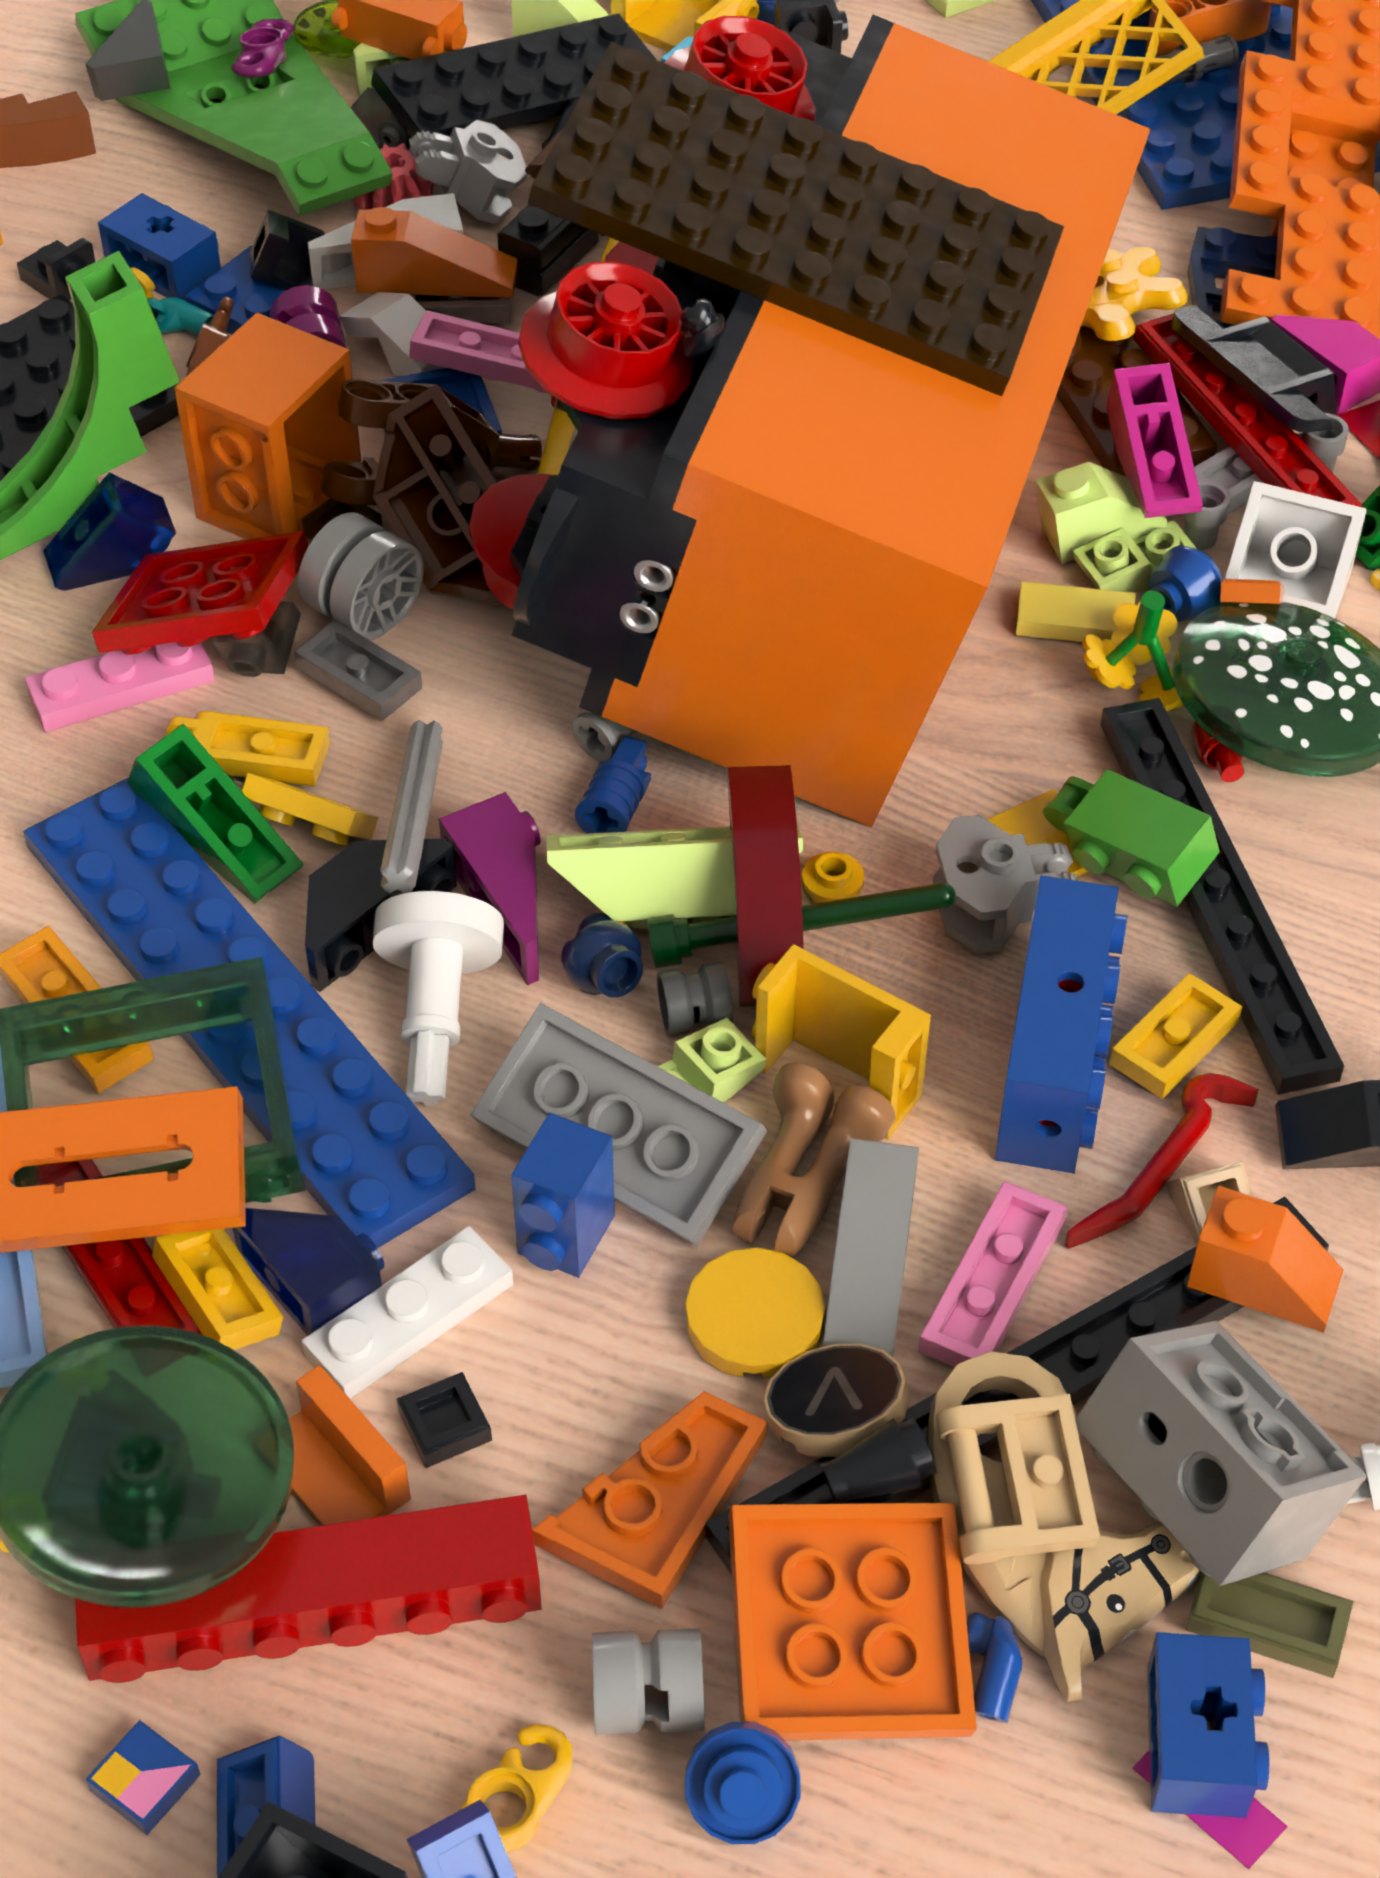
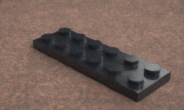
(501, 80)

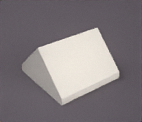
(1299, 542)

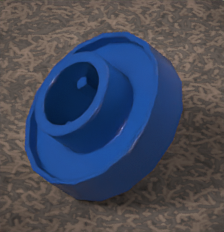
(742, 1783)

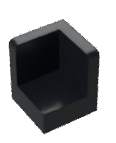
(282, 252)

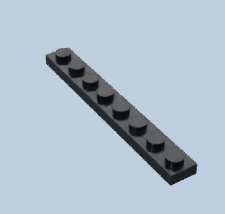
(1230, 911)

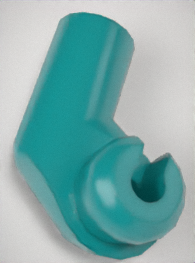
(178, 315)

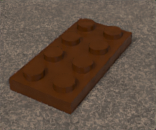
(1087, 388)

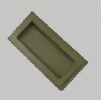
(1278, 1616)

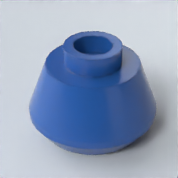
(1187, 582)

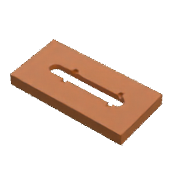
(195, 1199)

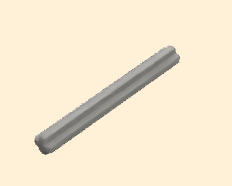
(411, 808)

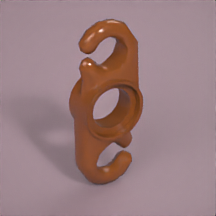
(211, 334)

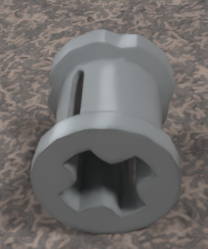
(592, 728)

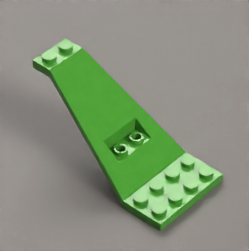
(289, 128)

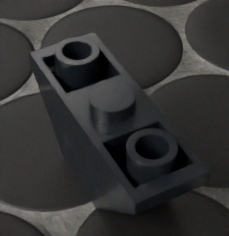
(345, 900)
(1331, 1127)

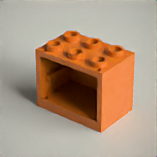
(264, 426)

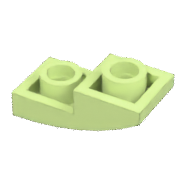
(1127, 564)
(716, 1060)

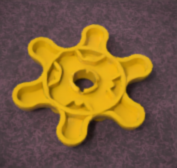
(1128, 287)

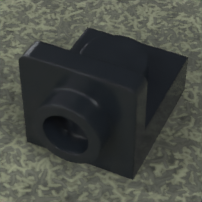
(813, 20)
(52, 263)

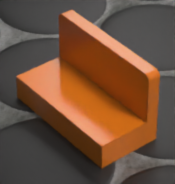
(340, 1458)

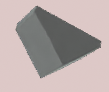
(130, 58)

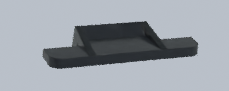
(1266, 366)

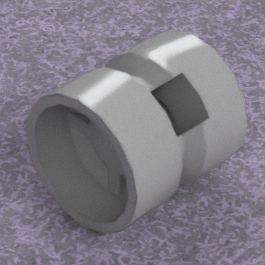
(648, 1681)

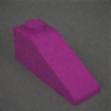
(498, 867)

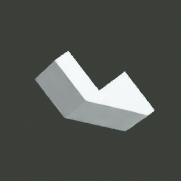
(393, 321)

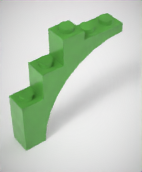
(113, 367)

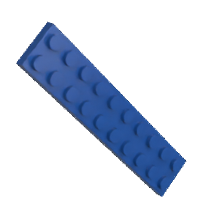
(167, 914)

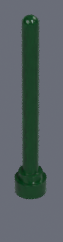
(677, 938)

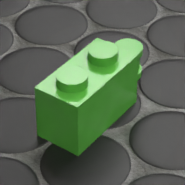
(1135, 835)

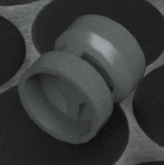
(694, 997)

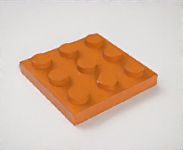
(851, 1620)

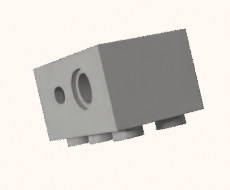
(1217, 1451)

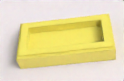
(1067, 611)

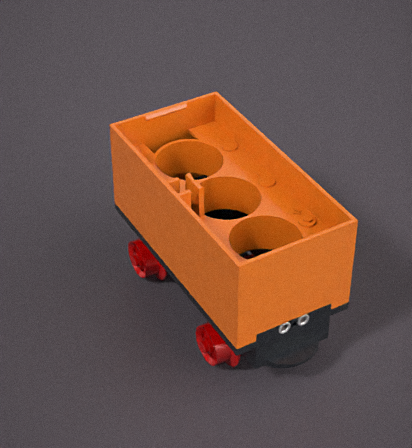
(801, 521)

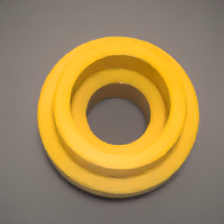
(832, 877)

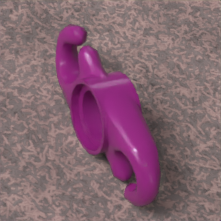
(262, 48)

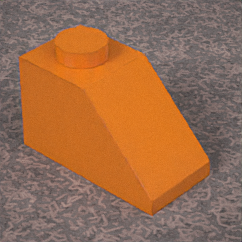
(1264, 1260)

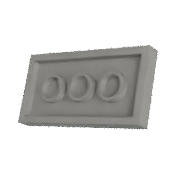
(671, 1142)

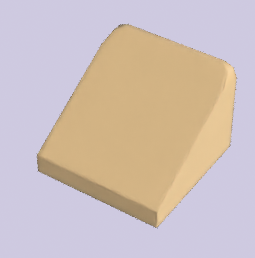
(1196, 1192)

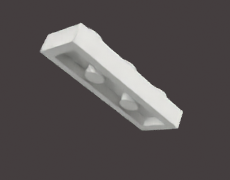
(408, 1312)

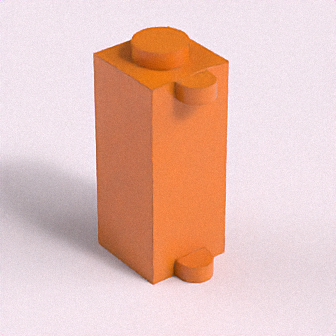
(403, 26)

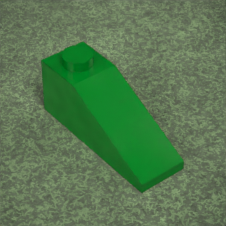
(212, 814)

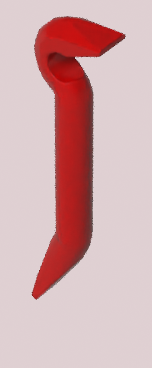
(1167, 1157)

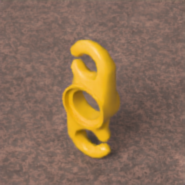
(535, 1787)

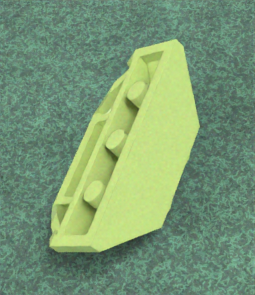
(651, 872)

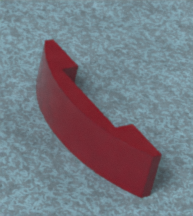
(764, 870)

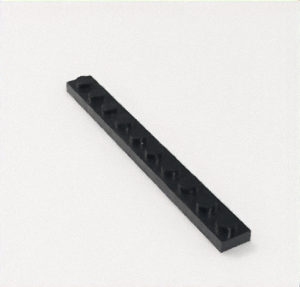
(1074, 1351)

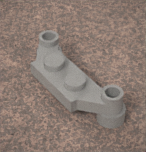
(1228, 480)

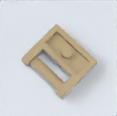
(1041, 1472)

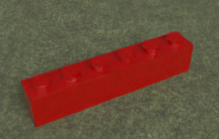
(331, 1587)

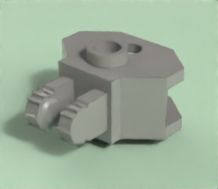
(472, 167)
(992, 880)

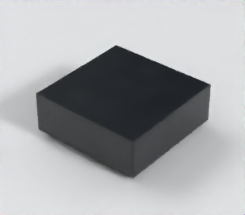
(444, 1419)

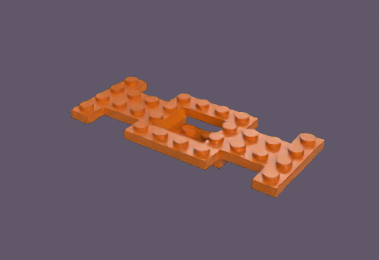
(1310, 165)

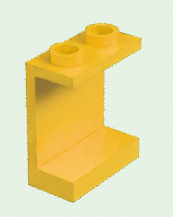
(671, 21)
(845, 1022)

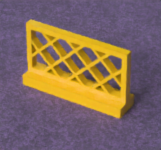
(1084, 24)

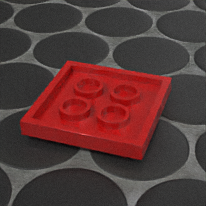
(201, 593)

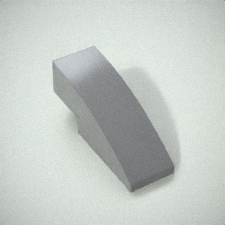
(871, 1244)

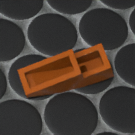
(44, 130)

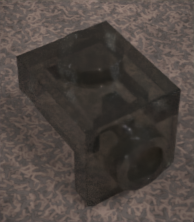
(265, 651)

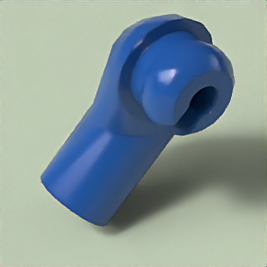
(1000, 1666)

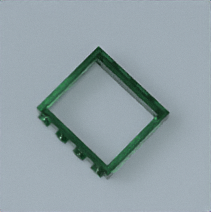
(156, 1011)

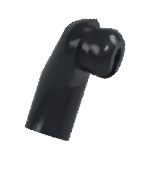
(702, 330)

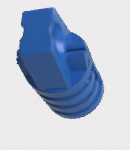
(615, 789)

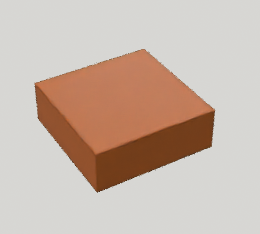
(1251, 591)

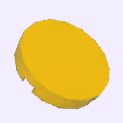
(754, 1311)

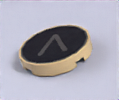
(835, 1397)

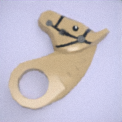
(1066, 1601)

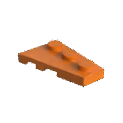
(653, 1510)

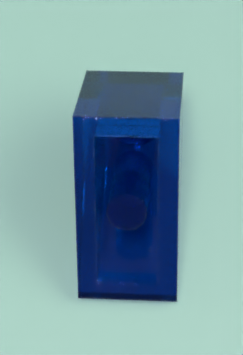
(109, 535)
(309, 1263)

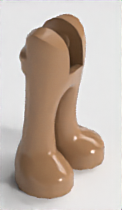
(804, 1106)

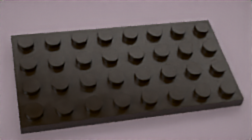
(800, 217)

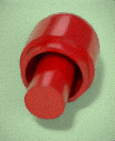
(1217, 755)

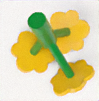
(1139, 636)

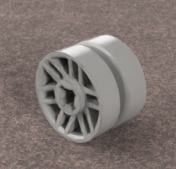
(360, 575)

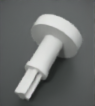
(437, 941)

